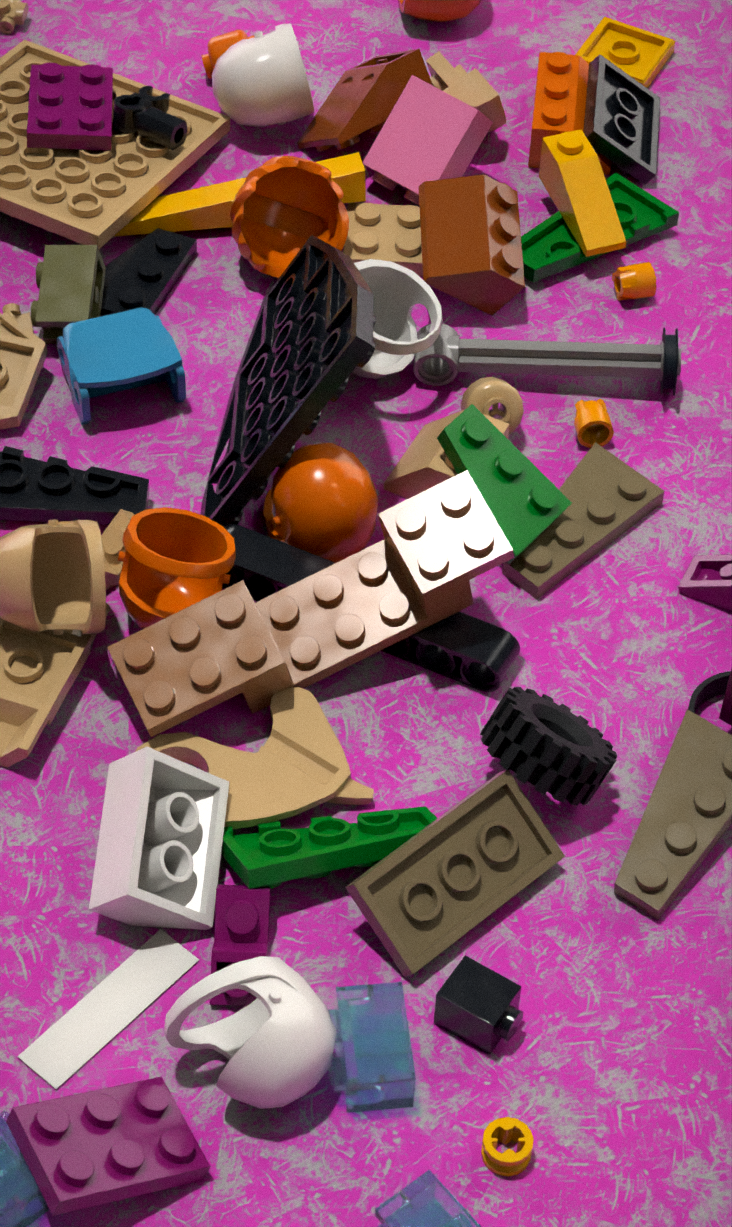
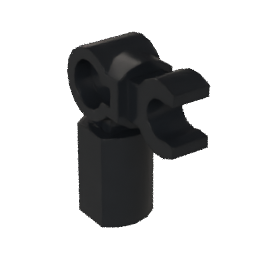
(148, 117)

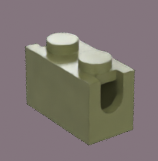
(69, 288)

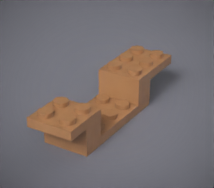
(321, 621)

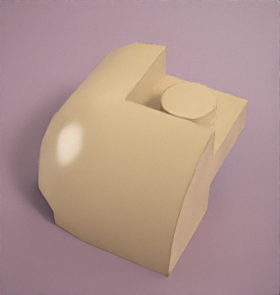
(467, 87)

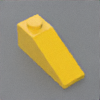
(580, 192)

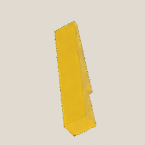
(211, 205)

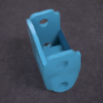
(118, 355)

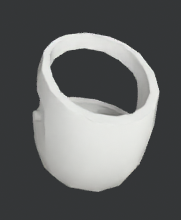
(263, 80)
(395, 332)
(273, 1045)

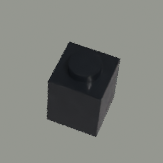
(478, 1005)

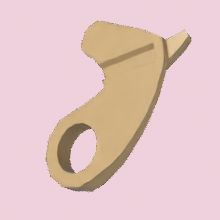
(287, 775)

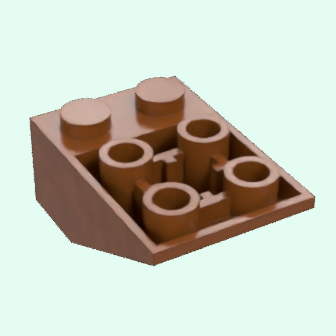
(363, 100)

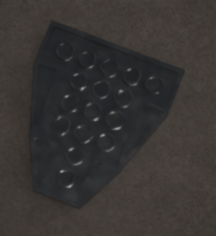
(297, 359)

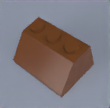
(472, 240)

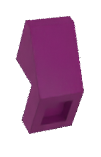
(240, 933)

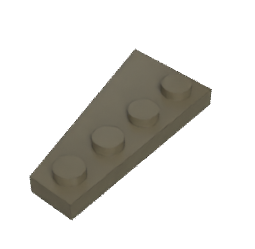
(605, 503)
(682, 817)

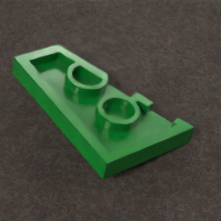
(508, 481)

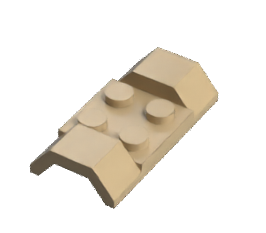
(34, 682)

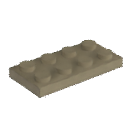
(455, 872)

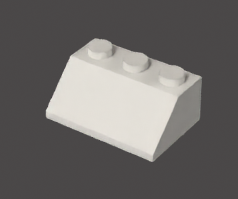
(159, 843)

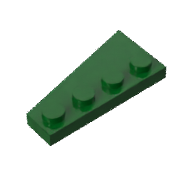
(553, 248)
(325, 846)

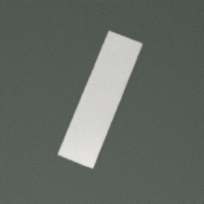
(108, 1009)

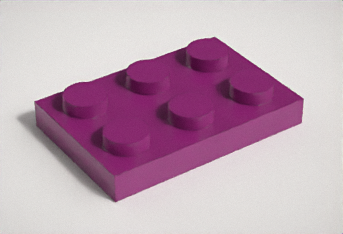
(70, 107)
(107, 1145)

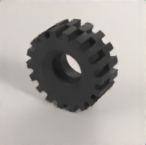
(548, 746)

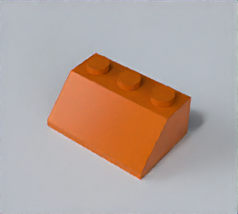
(559, 101)

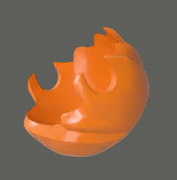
(282, 208)

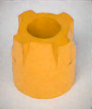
(634, 281)
(592, 423)

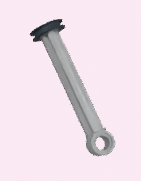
(452, 355)

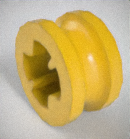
(505, 1131)

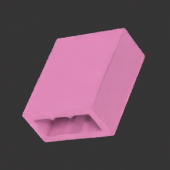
(425, 139)

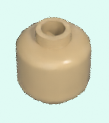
(490, 392)

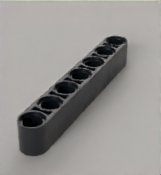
(453, 647)

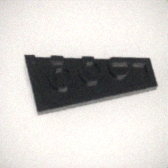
(56, 491)

